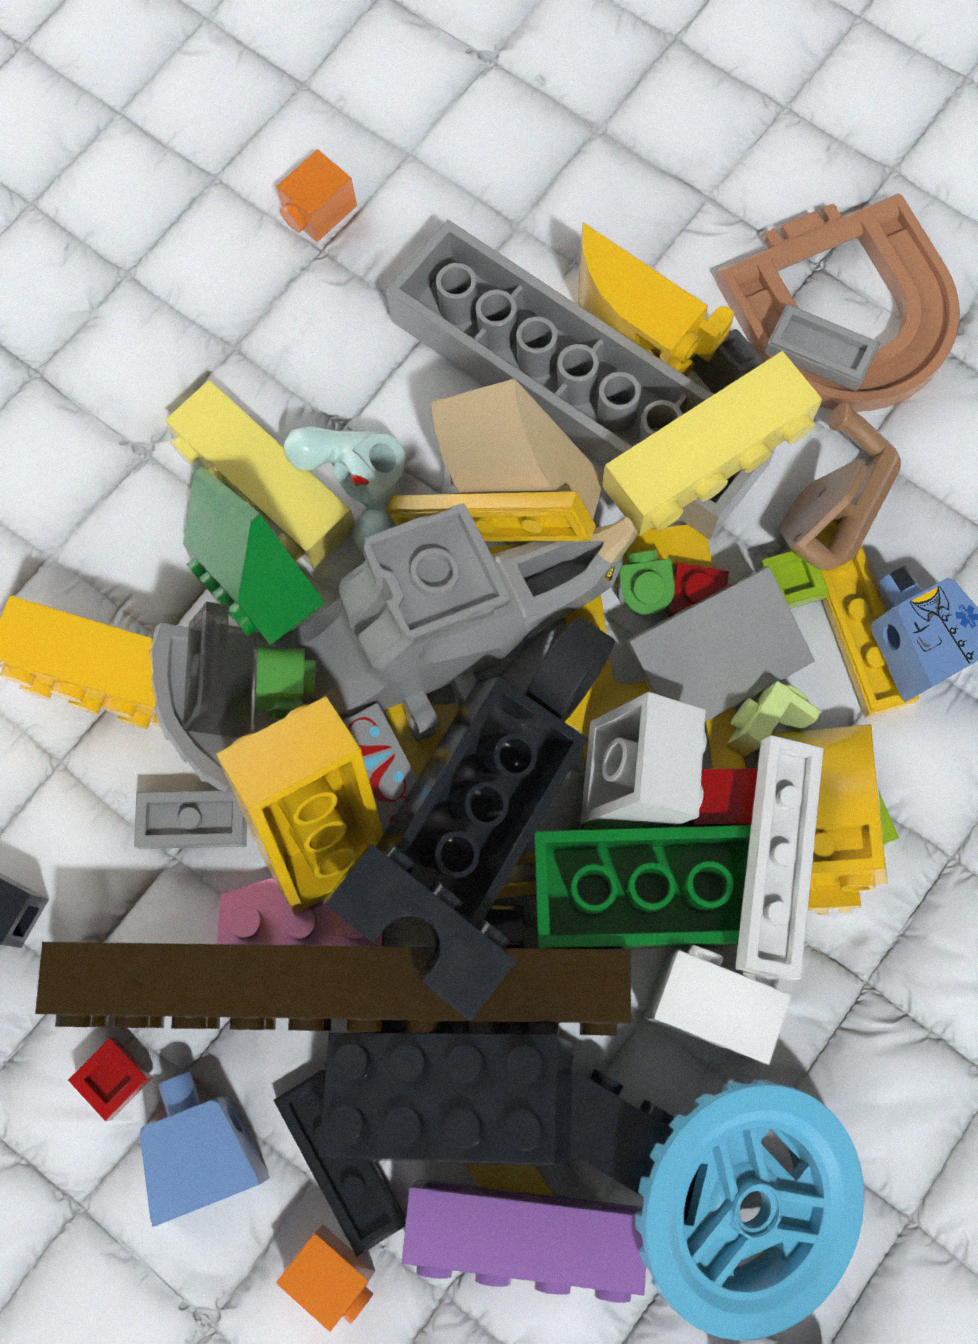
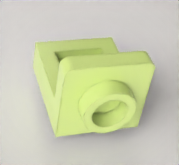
(760, 716)

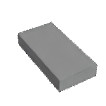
(822, 347)

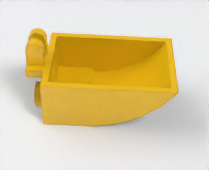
(647, 304)
(849, 820)

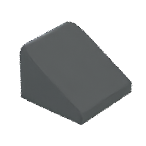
(730, 362)

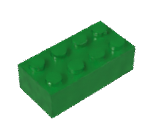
(640, 887)

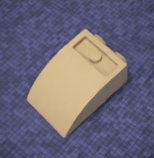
(508, 444)

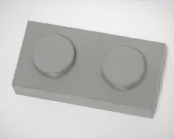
(188, 820)

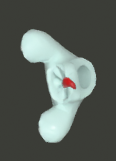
(364, 464)

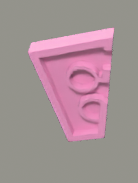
(263, 917)

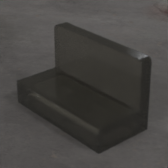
(219, 675)

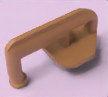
(846, 495)

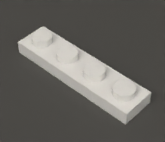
(780, 859)

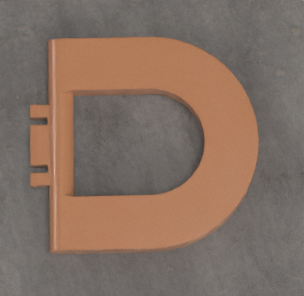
(908, 268)

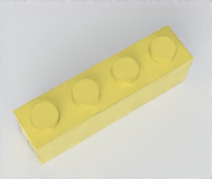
(711, 444)
(255, 467)

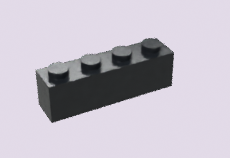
(616, 1133)

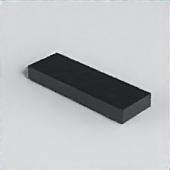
(351, 1187)

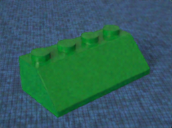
(244, 561)

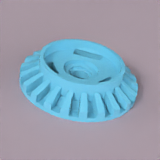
(804, 1221)

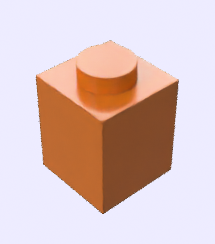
(316, 196)
(328, 1279)

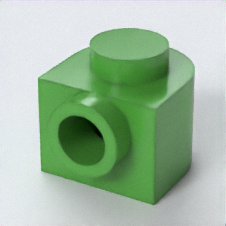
(645, 583)
(282, 680)

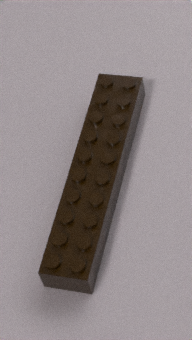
(317, 984)

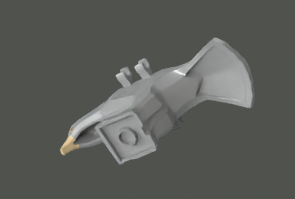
(410, 621)

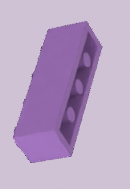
(524, 1238)

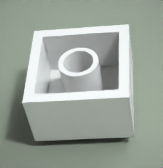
(644, 765)
(719, 1006)

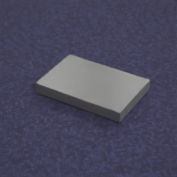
(723, 646)

